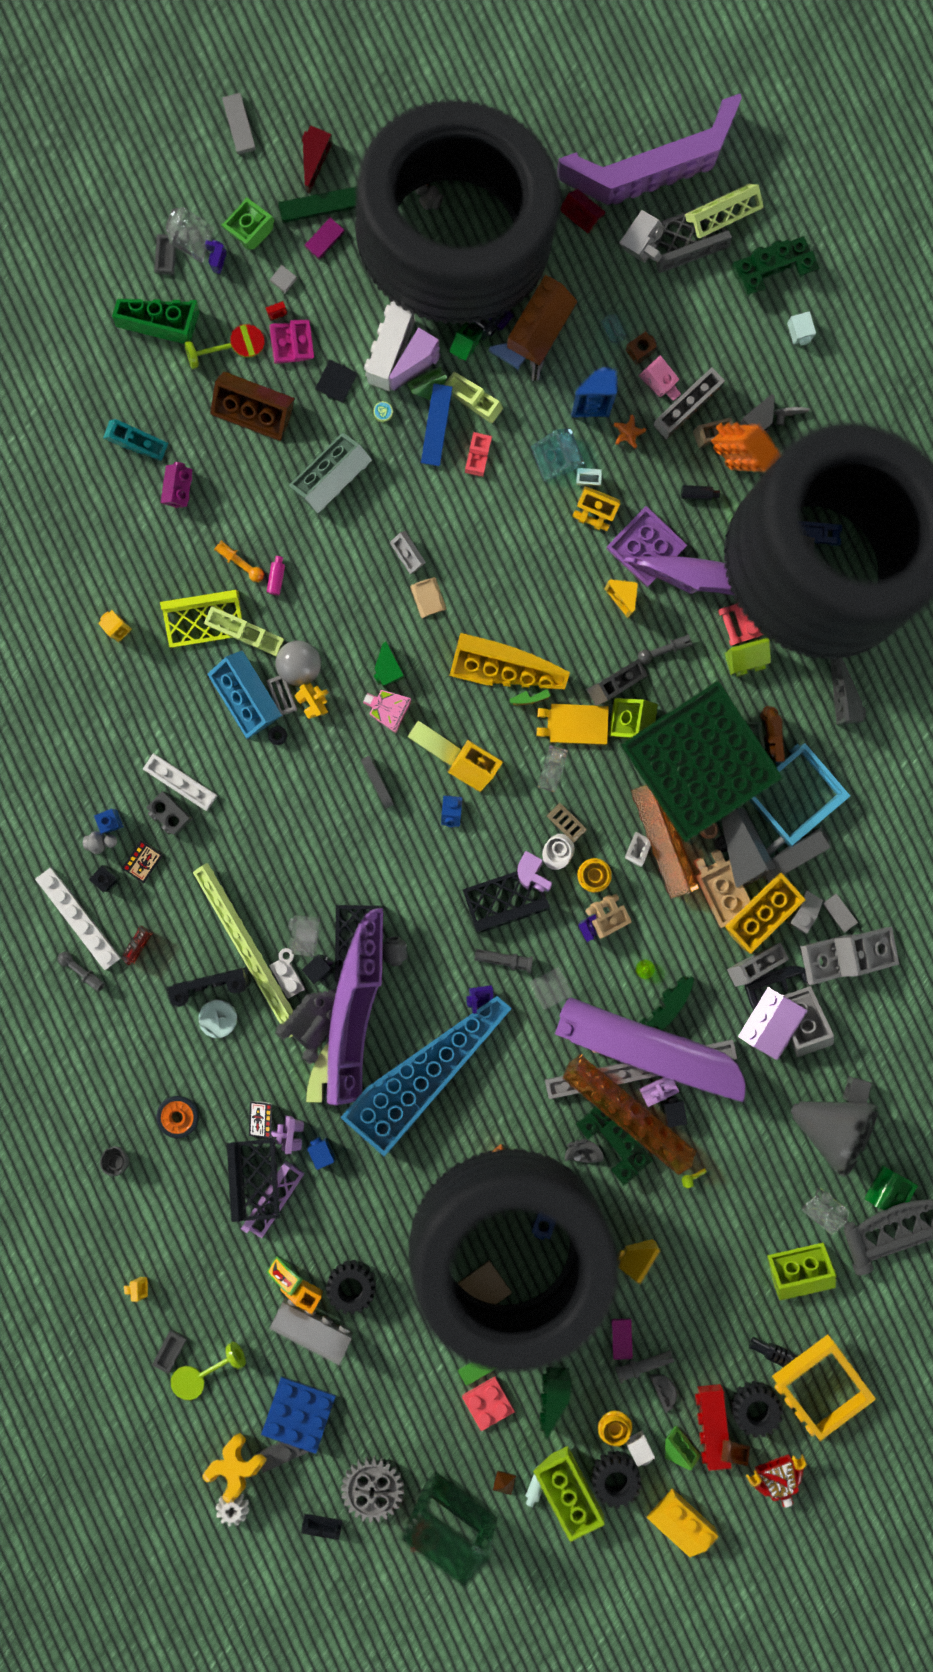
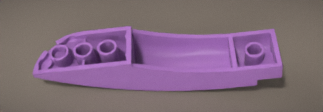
(685, 572)
(651, 1049)

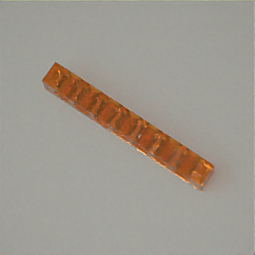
(629, 1114)

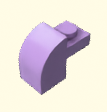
(527, 873)

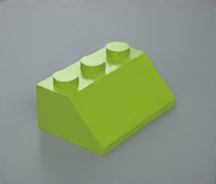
(801, 1271)

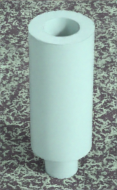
(533, 1492)

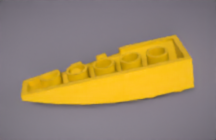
(498, 663)

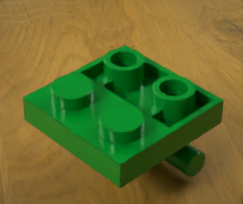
(890, 1189)

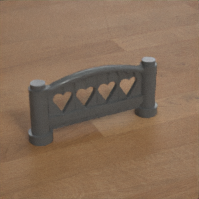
(865, 1251)

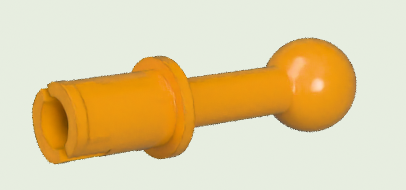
(255, 573)

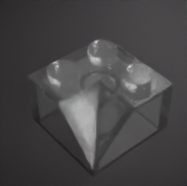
(305, 935)

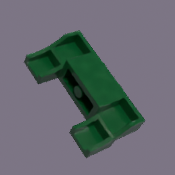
(773, 260)
(629, 1149)

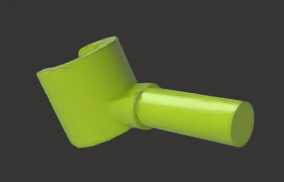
(687, 1180)

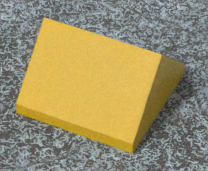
(623, 595)

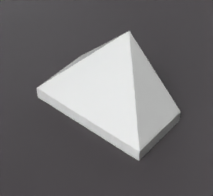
(638, 849)

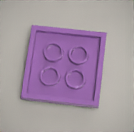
(645, 537)

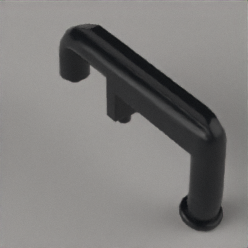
(773, 977)

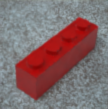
(714, 1425)

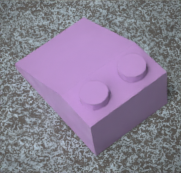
(416, 359)

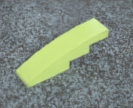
(243, 631)

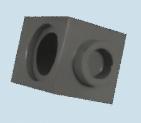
(857, 1090)

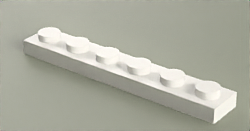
(78, 918)

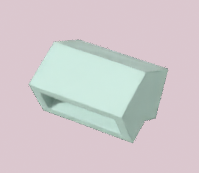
(592, 479)

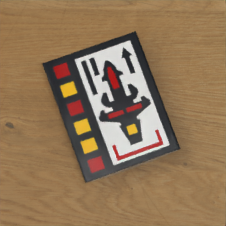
(260, 1119)

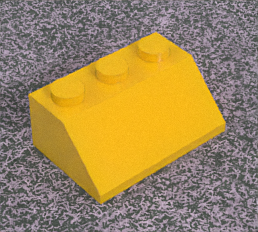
(683, 1524)

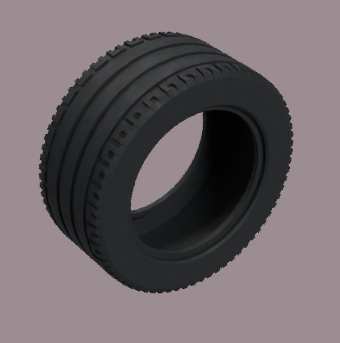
(469, 146)
(526, 1332)

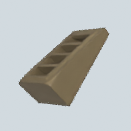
(703, 435)
(562, 827)

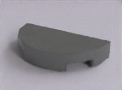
(665, 1389)

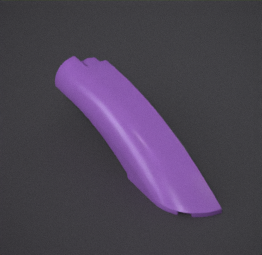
(352, 1010)

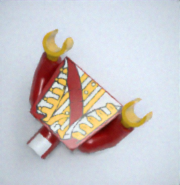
(779, 1478)

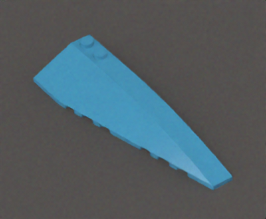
(401, 1095)

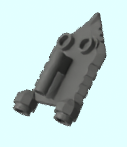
(310, 1023)

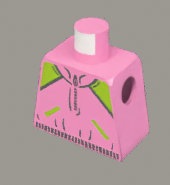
(388, 708)

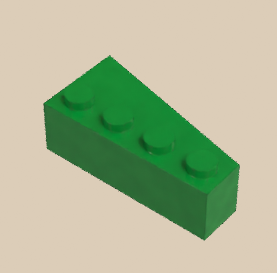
(158, 318)

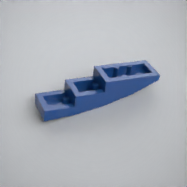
(436, 424)

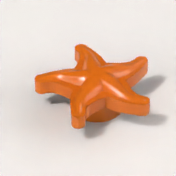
(628, 432)

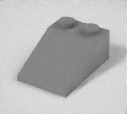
(814, 1029)

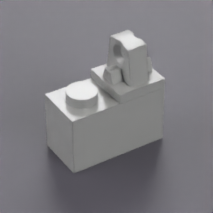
(641, 237)

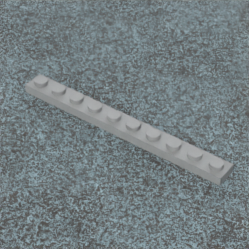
(624, 1072)

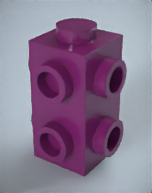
(176, 485)

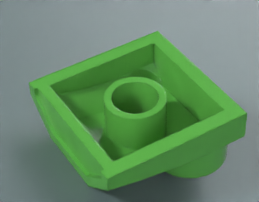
(249, 224)

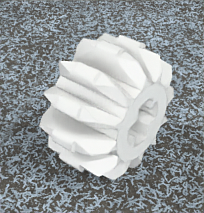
(236, 1515)

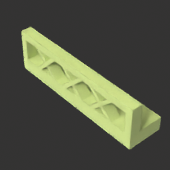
(722, 203)

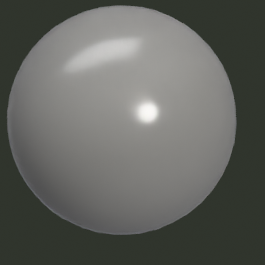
(298, 663)

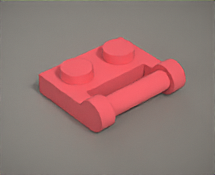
(746, 627)

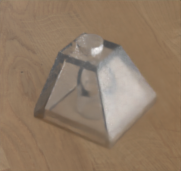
(188, 232)

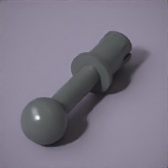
(646, 656)
(66, 959)

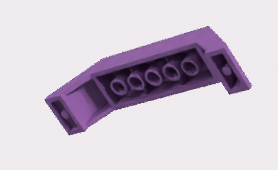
(651, 168)

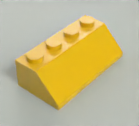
(764, 913)

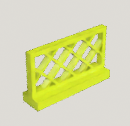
(195, 603)

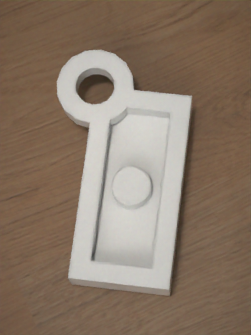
(286, 974)

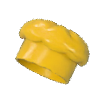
(594, 875)
(615, 1428)

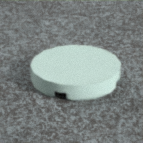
(217, 1018)

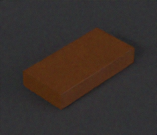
(735, 1453)

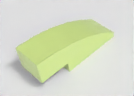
(474, 397)
(434, 743)
(318, 1077)

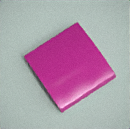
(291, 341)

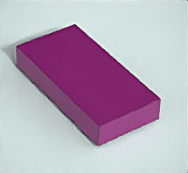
(324, 238)
(622, 1338)

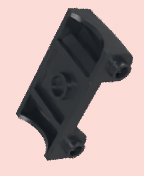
(235, 980)

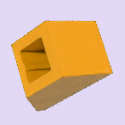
(306, 1296)

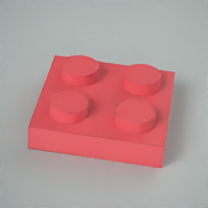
(488, 1403)

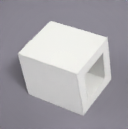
(640, 1449)

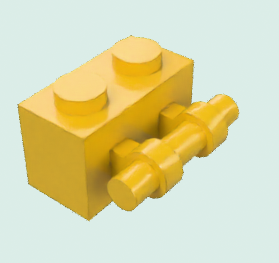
(598, 504)

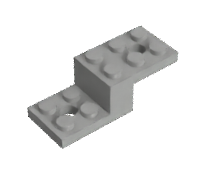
(849, 955)

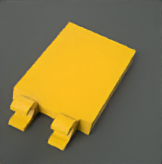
(575, 724)

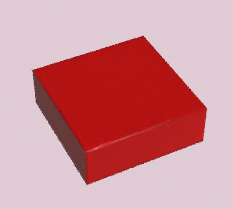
(276, 311)

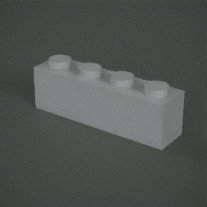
(689, 403)

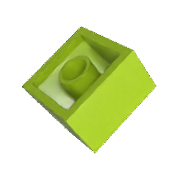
(748, 657)
(631, 717)

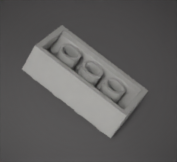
(312, 1331)

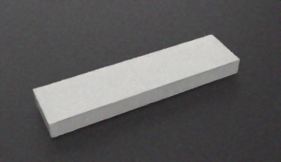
(180, 782)

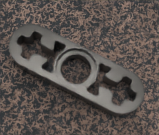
(377, 782)

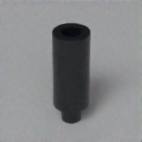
(699, 492)

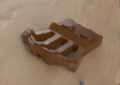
(773, 736)

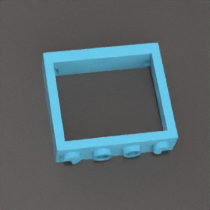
(841, 796)

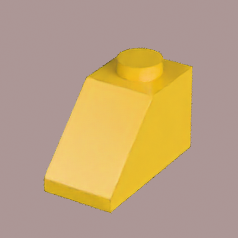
(114, 625)

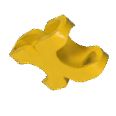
(234, 1468)

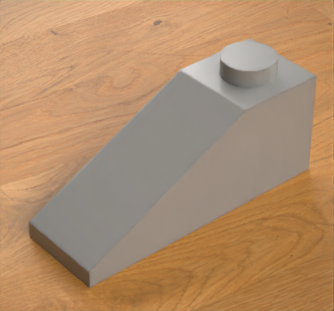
(757, 965)

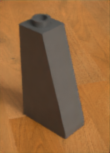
(745, 849)
(799, 853)

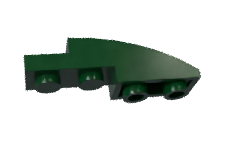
(673, 1002)

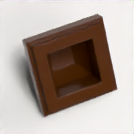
(504, 1482)

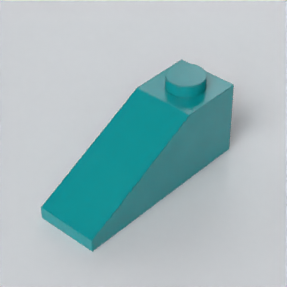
(135, 439)

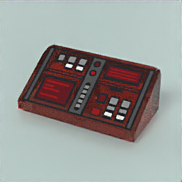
(136, 945)

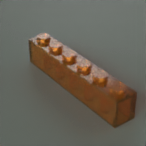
(665, 844)

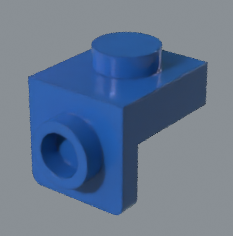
(451, 811)

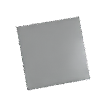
(283, 279)

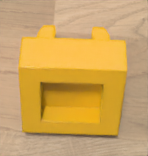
(138, 1289)

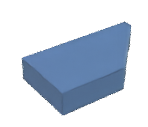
(507, 355)

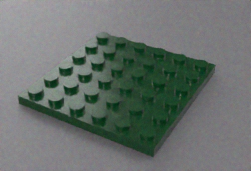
(701, 761)

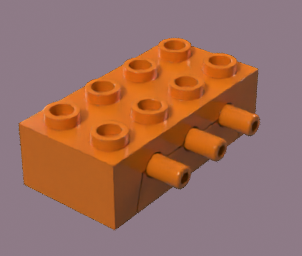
(745, 447)

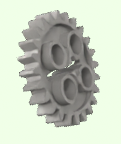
(372, 1507)

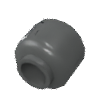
(394, 951)

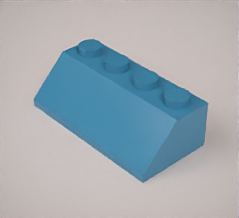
(244, 694)

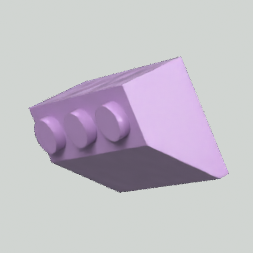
(772, 1023)

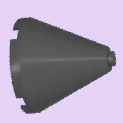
(837, 1130)

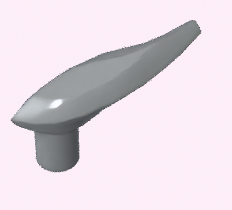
(781, 413)

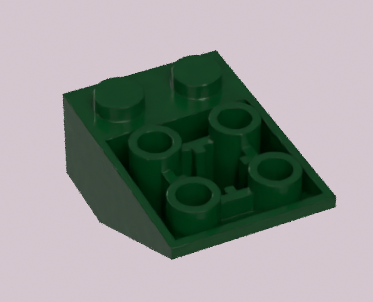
(556, 1397)

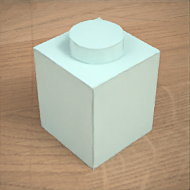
(801, 328)

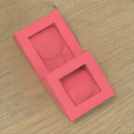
(478, 454)

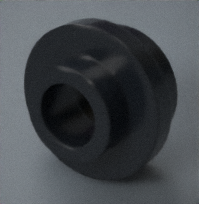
(271, 735)

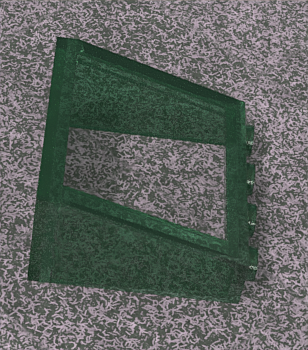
(442, 1543)

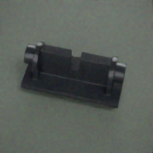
(321, 1526)

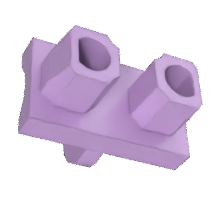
(658, 1091)
(288, 1142)

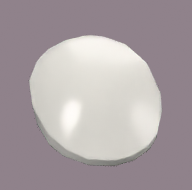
(558, 852)

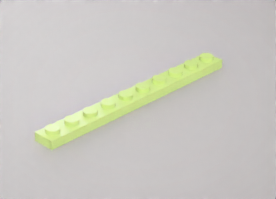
(243, 942)

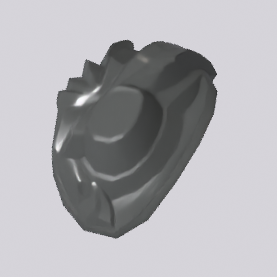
(583, 1151)

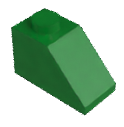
(466, 341)
(387, 668)

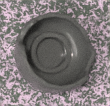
(114, 1161)

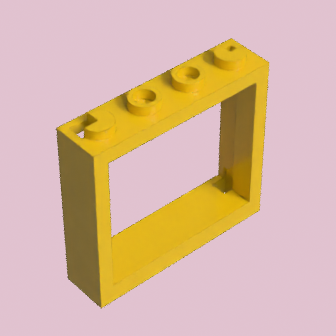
(805, 1362)

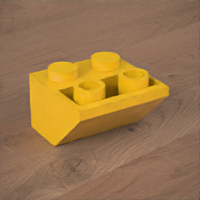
(475, 766)

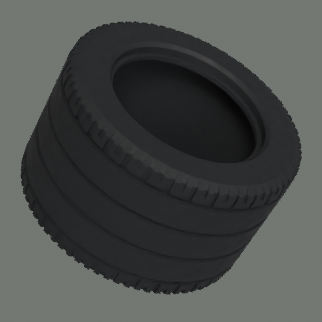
(782, 583)

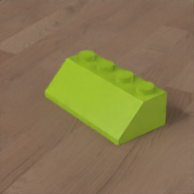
(569, 1494)

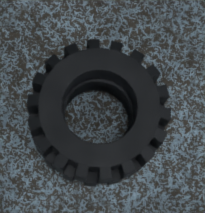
(347, 1302)
(763, 1423)
(620, 1494)

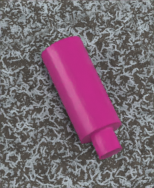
(276, 576)

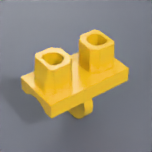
(315, 698)

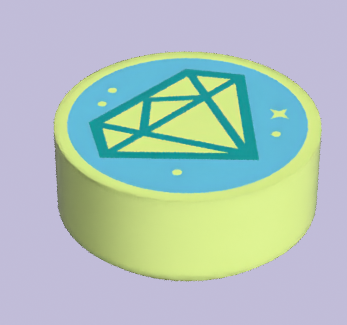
(383, 411)

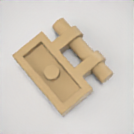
(611, 921)

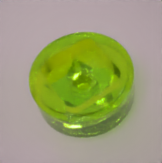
(645, 969)

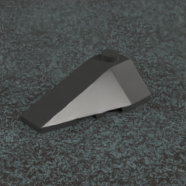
(846, 698)

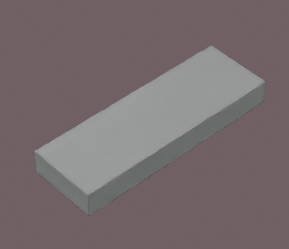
(238, 123)

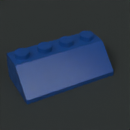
(596, 395)

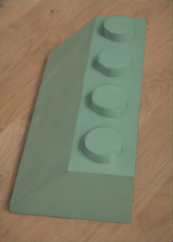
(330, 472)

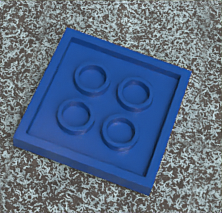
(298, 1414)

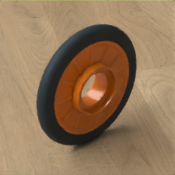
(188, 1111)

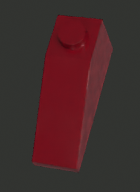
(315, 150)

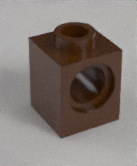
(640, 355)

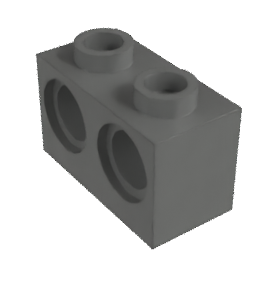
(172, 809)

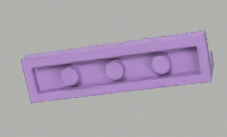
(280, 1175)

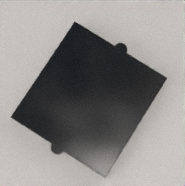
(336, 381)

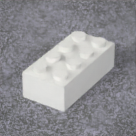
(389, 346)

